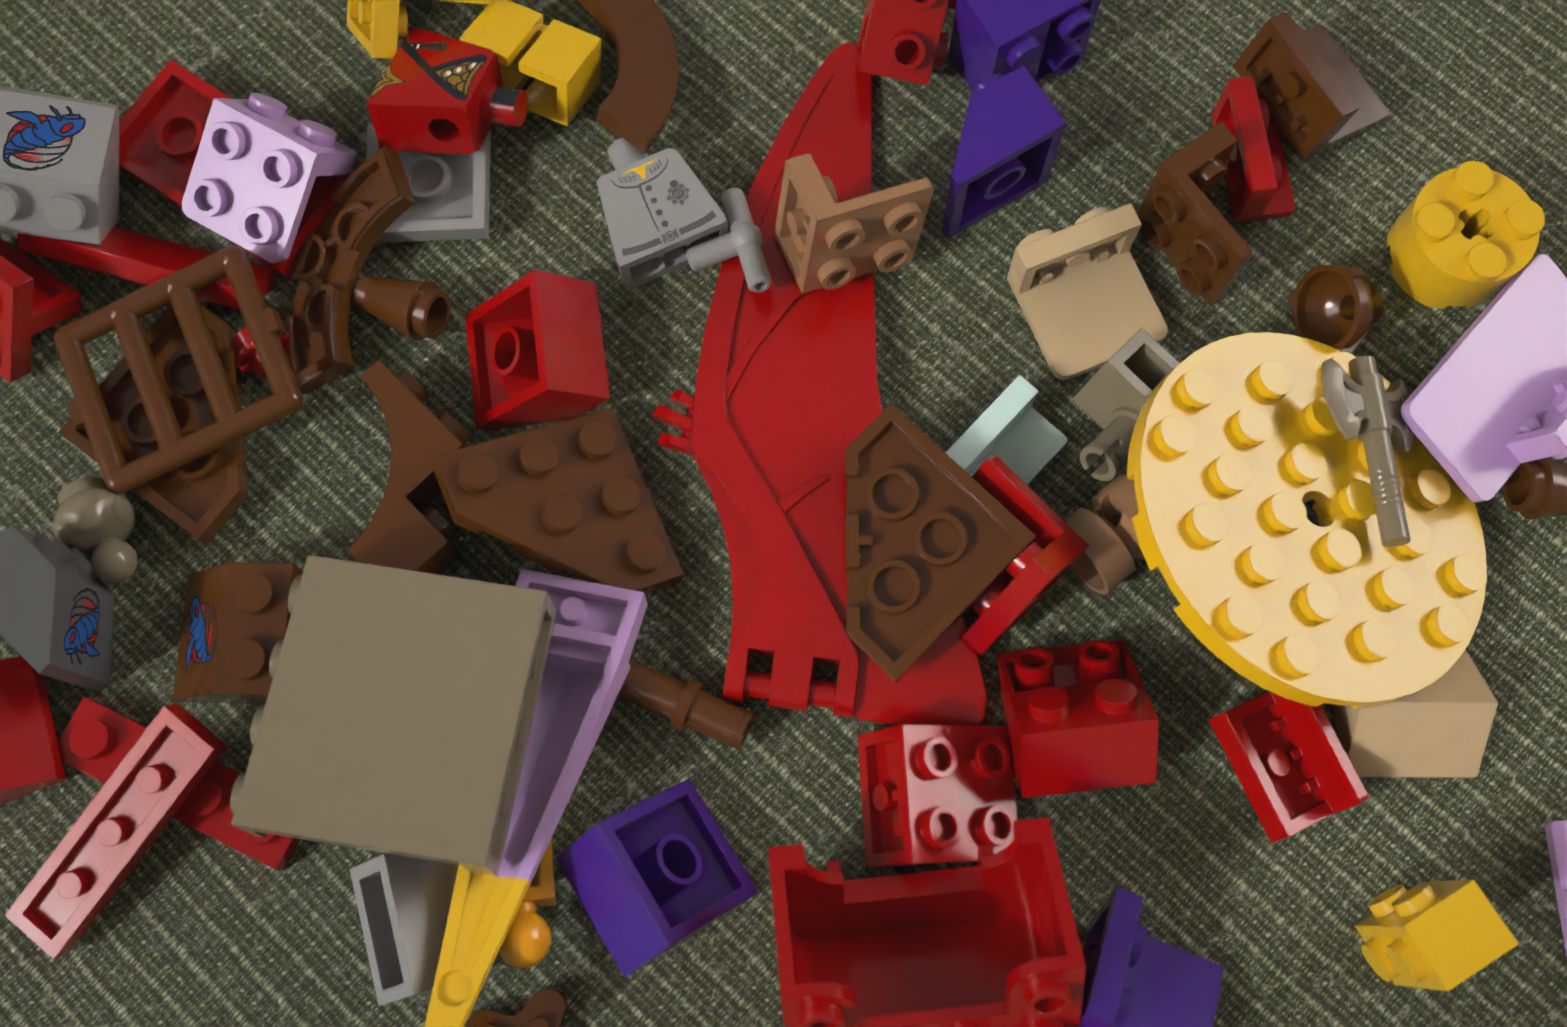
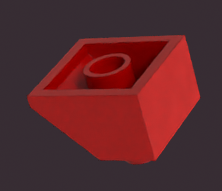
(537, 352)

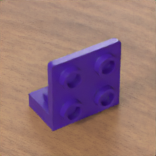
(1142, 979)

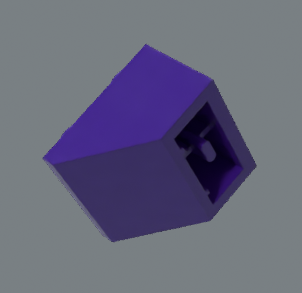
(1007, 34)

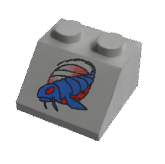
(58, 166)

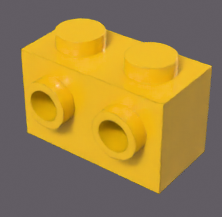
(1433, 934)

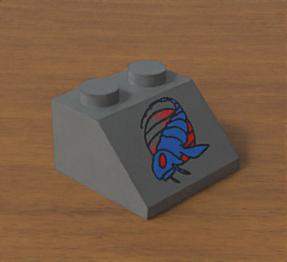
(55, 608)

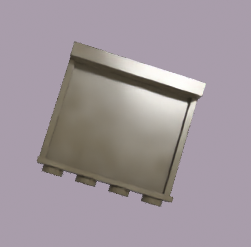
(397, 713)

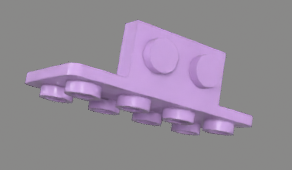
(1500, 386)

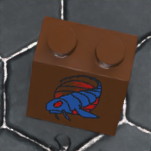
(230, 630)

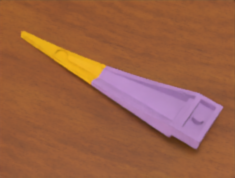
(577, 691)

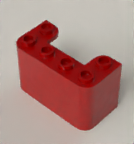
(930, 945)

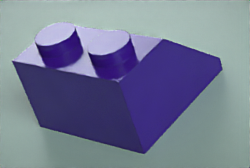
(1003, 148)
(655, 875)

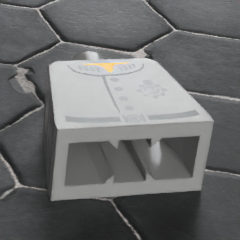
(655, 212)

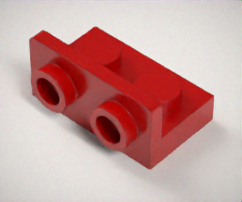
(1257, 167)

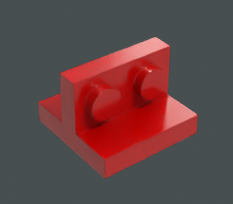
(28, 305)

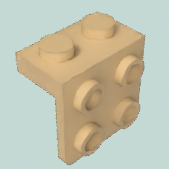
(1084, 290)

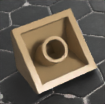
(1424, 734)

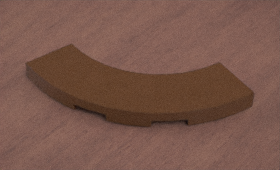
(645, 70)
(331, 264)

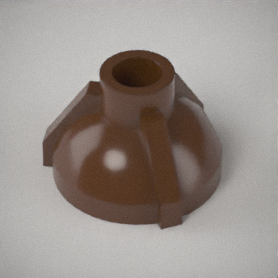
(1335, 306)

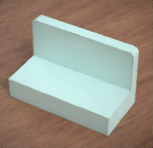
(1011, 433)

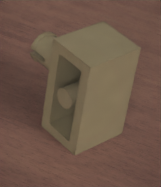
(1116, 398)

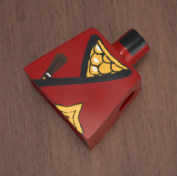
(442, 96)

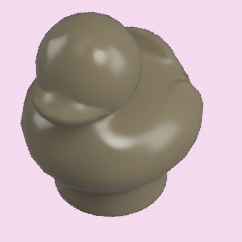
(97, 525)

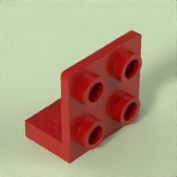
(1034, 569)
(935, 793)

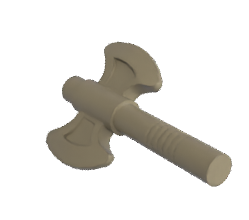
(1367, 411)

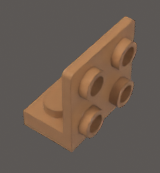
(840, 241)

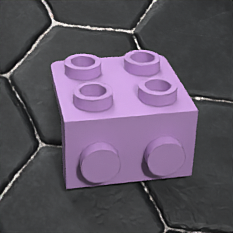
(259, 173)

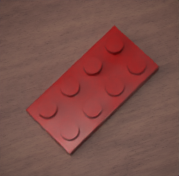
(162, 141)

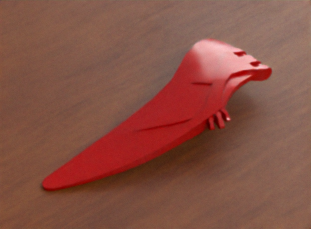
(772, 411)

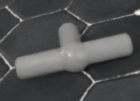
(742, 241)

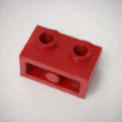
(903, 38)

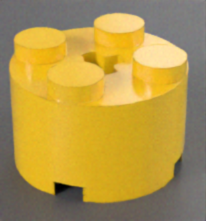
(1463, 237)

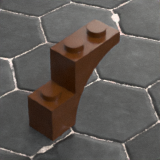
(406, 526)

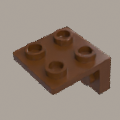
(1309, 85)
(1187, 225)

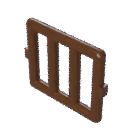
(231, 422)

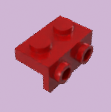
(1288, 763)

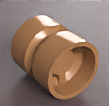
(1109, 534)

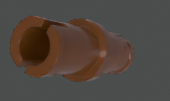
(687, 705)

